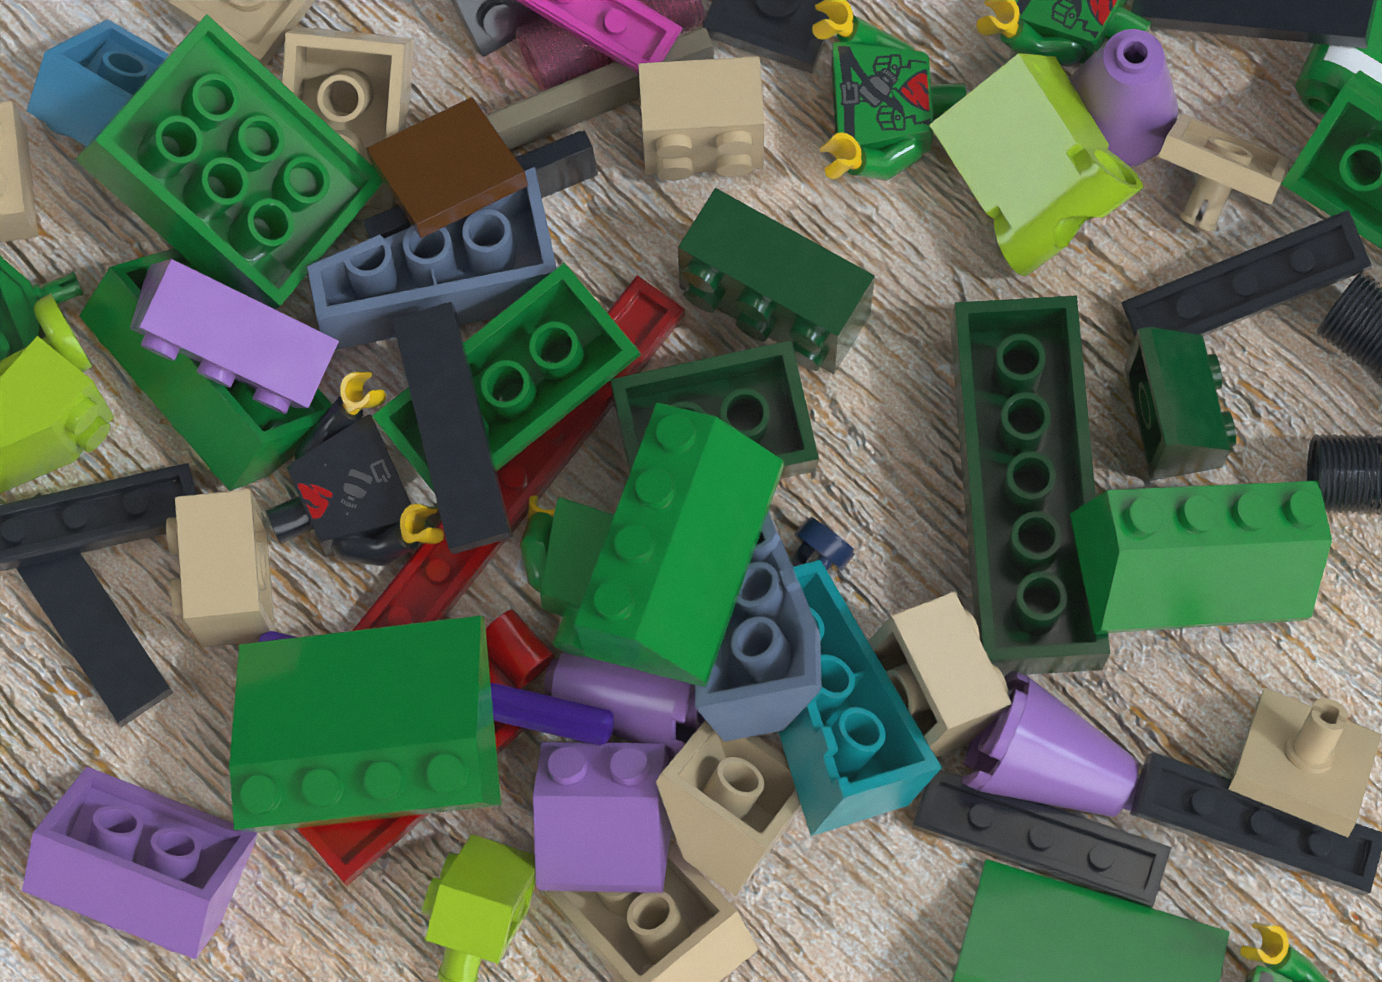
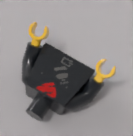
(352, 487)

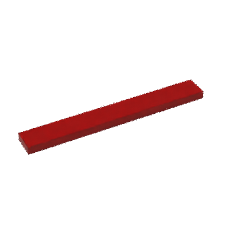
(438, 579)

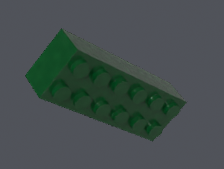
(1022, 477)

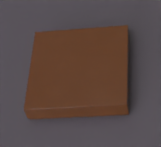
(447, 167)

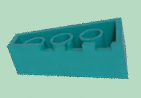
(855, 741)

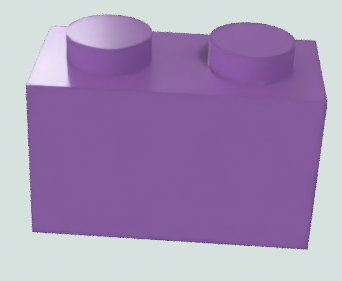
(600, 817)

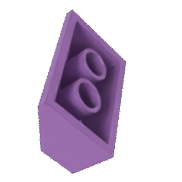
(231, 336)
(137, 862)

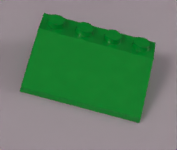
(231, 167)
(363, 726)
(1059, 932)

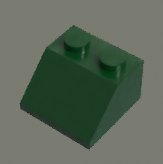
(1178, 403)

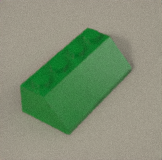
(527, 368)
(221, 423)
(678, 547)
(1202, 555)

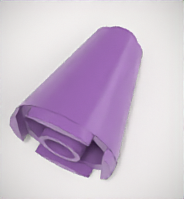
(1129, 94)
(643, 704)
(1050, 755)

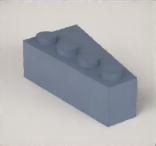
(473, 262)

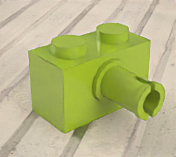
(478, 905)

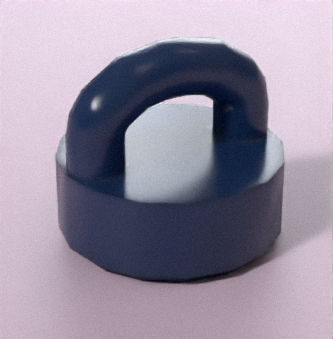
(823, 541)

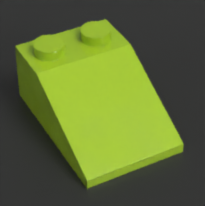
(46, 415)

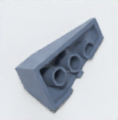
(768, 653)

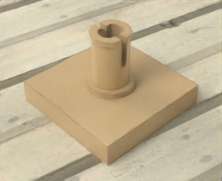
(1222, 164)
(1306, 760)

